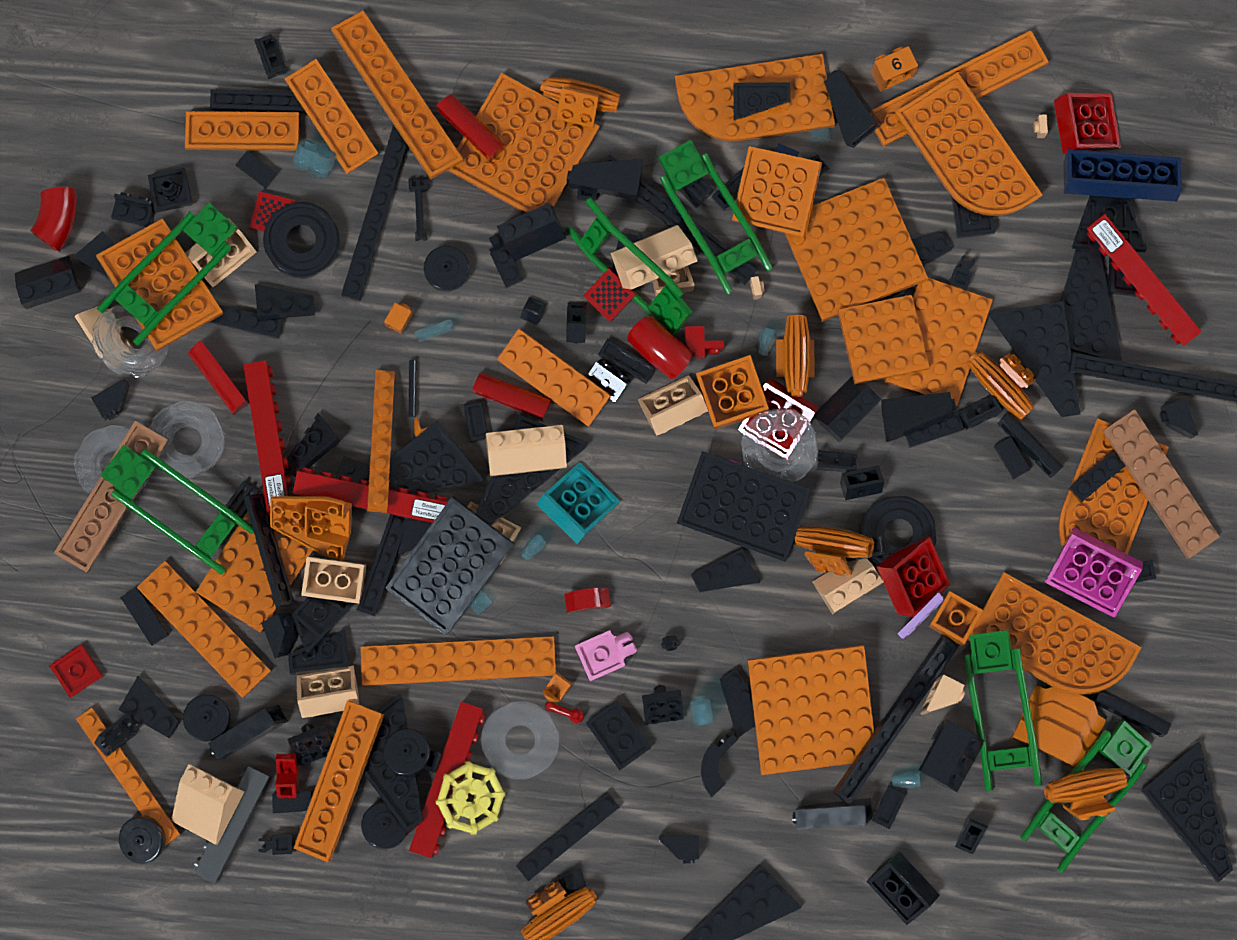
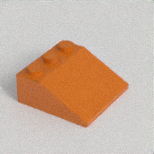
(732, 392)

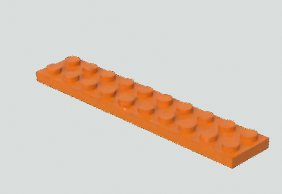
(980, 74)
(397, 95)
(458, 661)

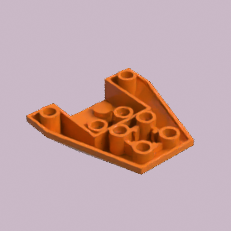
(314, 522)

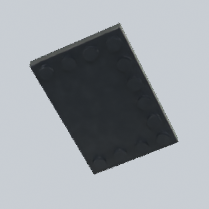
(743, 506)
(449, 565)

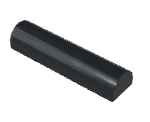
(1030, 445)
(1132, 713)

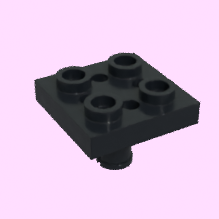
(169, 183)
(662, 706)
(310, 744)

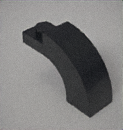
(709, 766)

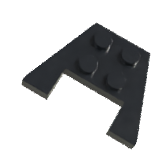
(1121, 215)

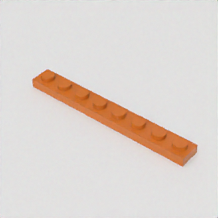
(381, 441)
(129, 777)

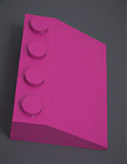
(1094, 572)

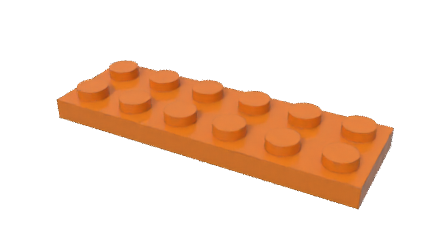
(331, 116)
(242, 131)
(554, 377)

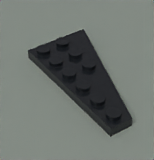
(747, 908)

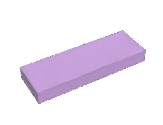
(922, 615)

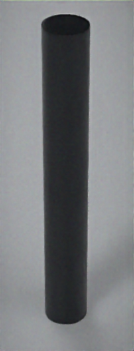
(412, 388)

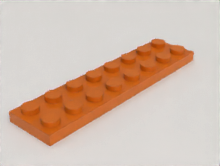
(204, 629)
(338, 781)

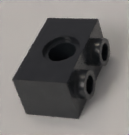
(862, 482)

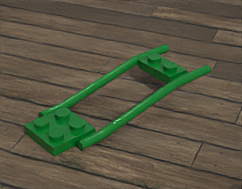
(685, 166)
(207, 229)
(668, 305)
(129, 471)
(990, 654)
(1125, 750)

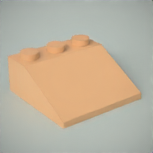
(205, 804)

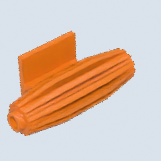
(579, 99)
(795, 355)
(1004, 381)
(832, 547)
(1086, 791)
(556, 911)

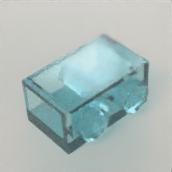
(701, 712)

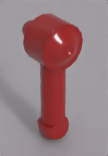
(575, 715)

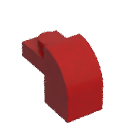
(695, 342)
(587, 599)
(287, 776)

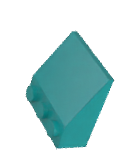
(577, 502)

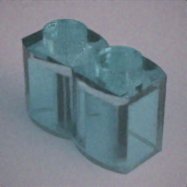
(314, 158)

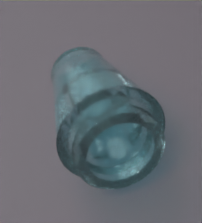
(766, 341)
(533, 546)
(907, 780)

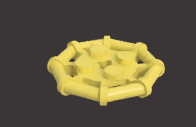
(480, 802)

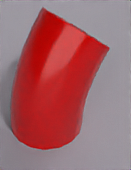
(55, 216)
(659, 347)

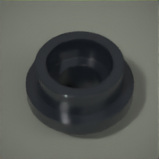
(670, 643)

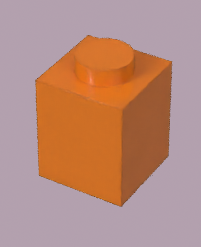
(398, 317)

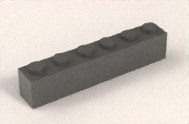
(217, 856)

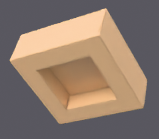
(1040, 126)
(757, 287)

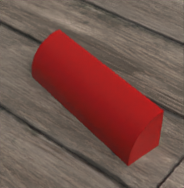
(470, 127)
(217, 378)
(511, 396)

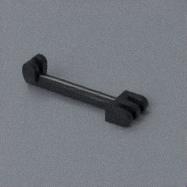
(420, 233)

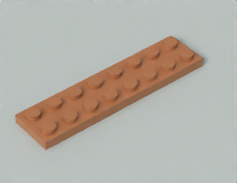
(1160, 483)
(102, 511)

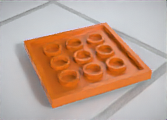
(778, 190)
(883, 339)

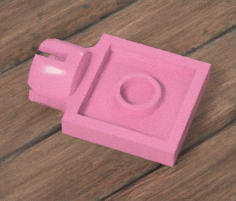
(605, 653)

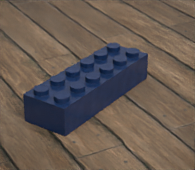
(1122, 175)

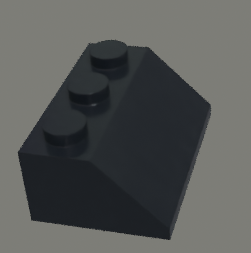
(531, 232)
(46, 282)
(846, 409)
(951, 755)
(903, 888)

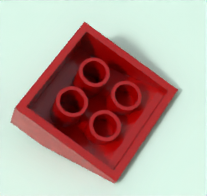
(1087, 122)
(778, 397)
(913, 577)

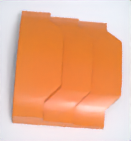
(1063, 724)

